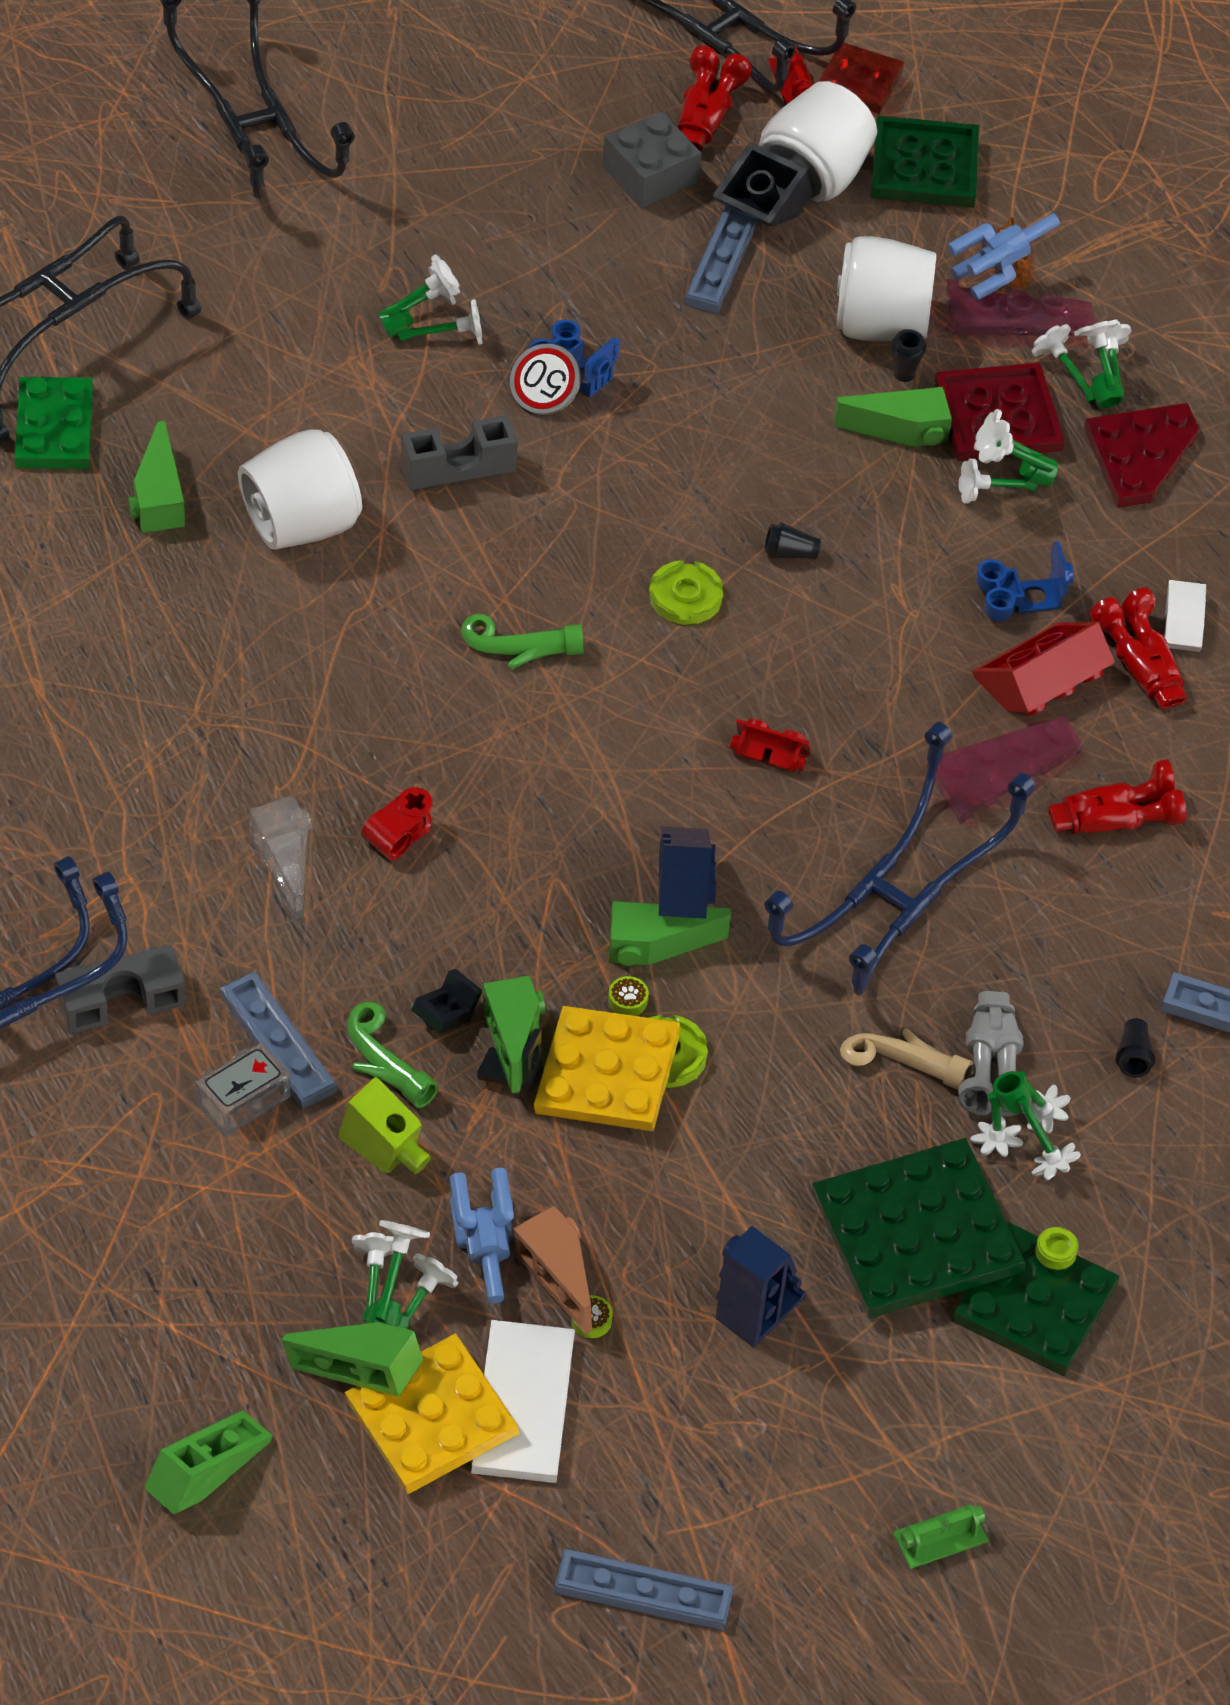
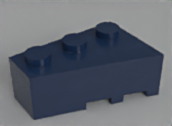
(686, 872)
(756, 1286)

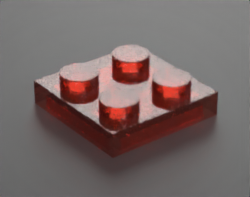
(864, 74)

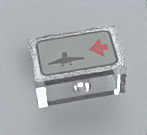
(242, 1089)

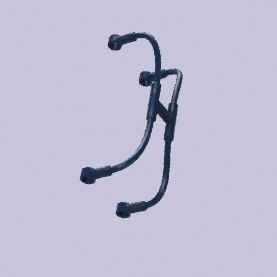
(107, 890)
(863, 957)

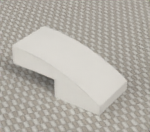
(1185, 615)

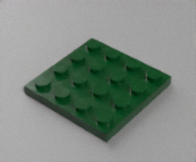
(918, 1228)

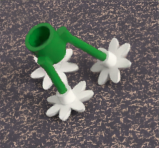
(1014, 1095)

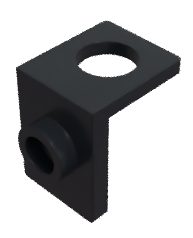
(492, 1070)

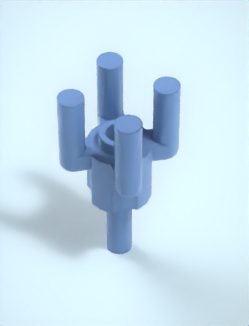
(998, 252)
(486, 1229)

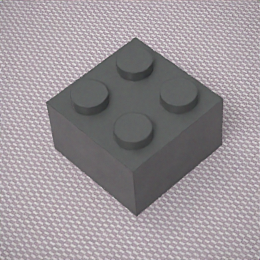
(651, 159)

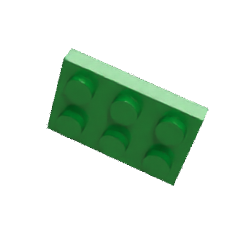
(54, 422)

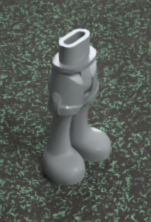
(991, 1035)

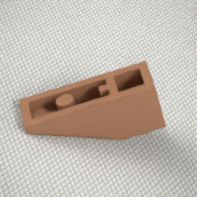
(553, 1254)

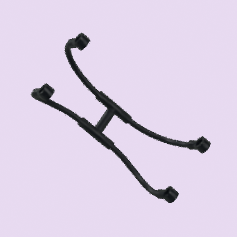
(782, 50)
(256, 155)
(73, 303)

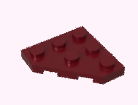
(1140, 449)

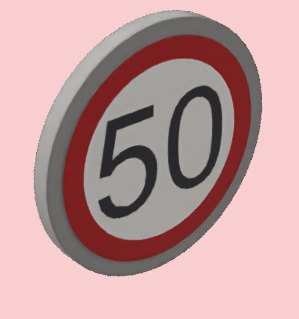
(545, 379)

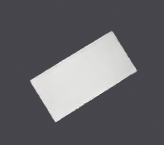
(531, 1376)

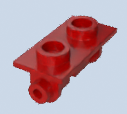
(797, 80)
(758, 738)

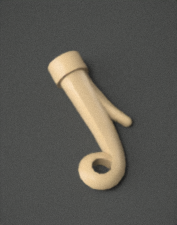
(912, 1053)

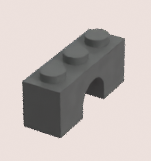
(486, 452)
(148, 975)

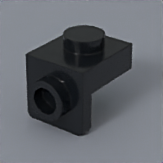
(450, 1004)

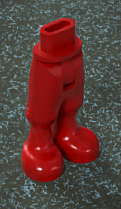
(705, 110)
(1149, 656)
(1114, 805)

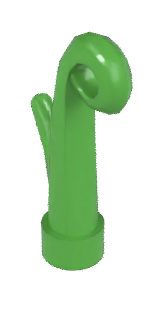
(526, 646)
(414, 1084)

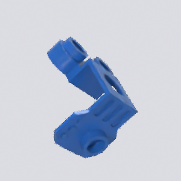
(597, 368)
(1006, 590)

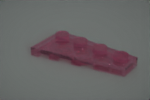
(1013, 313)
(982, 771)

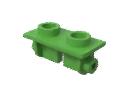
(942, 1536)

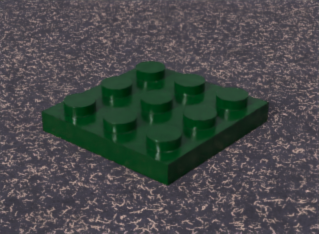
(925, 161)
(1039, 1311)

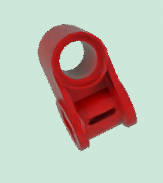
(400, 823)

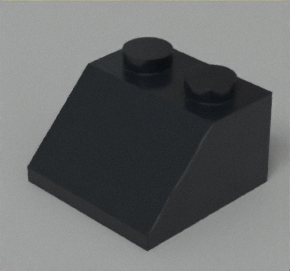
(765, 186)

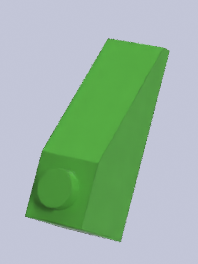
(902, 417)
(157, 488)
(646, 938)
(512, 1016)
(360, 1355)
(204, 1460)

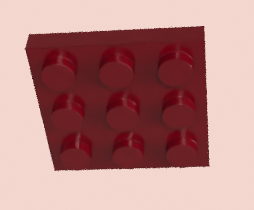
(1016, 391)

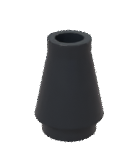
(907, 352)
(789, 542)
(1135, 1050)

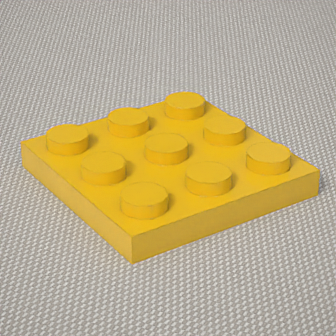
(607, 1068)
(438, 1419)

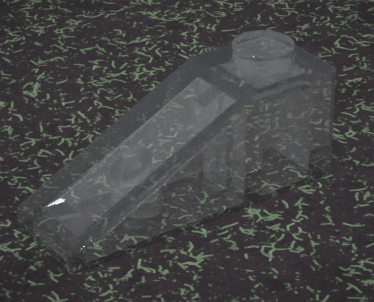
(282, 839)

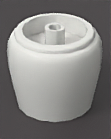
(824, 132)
(884, 289)
(300, 490)

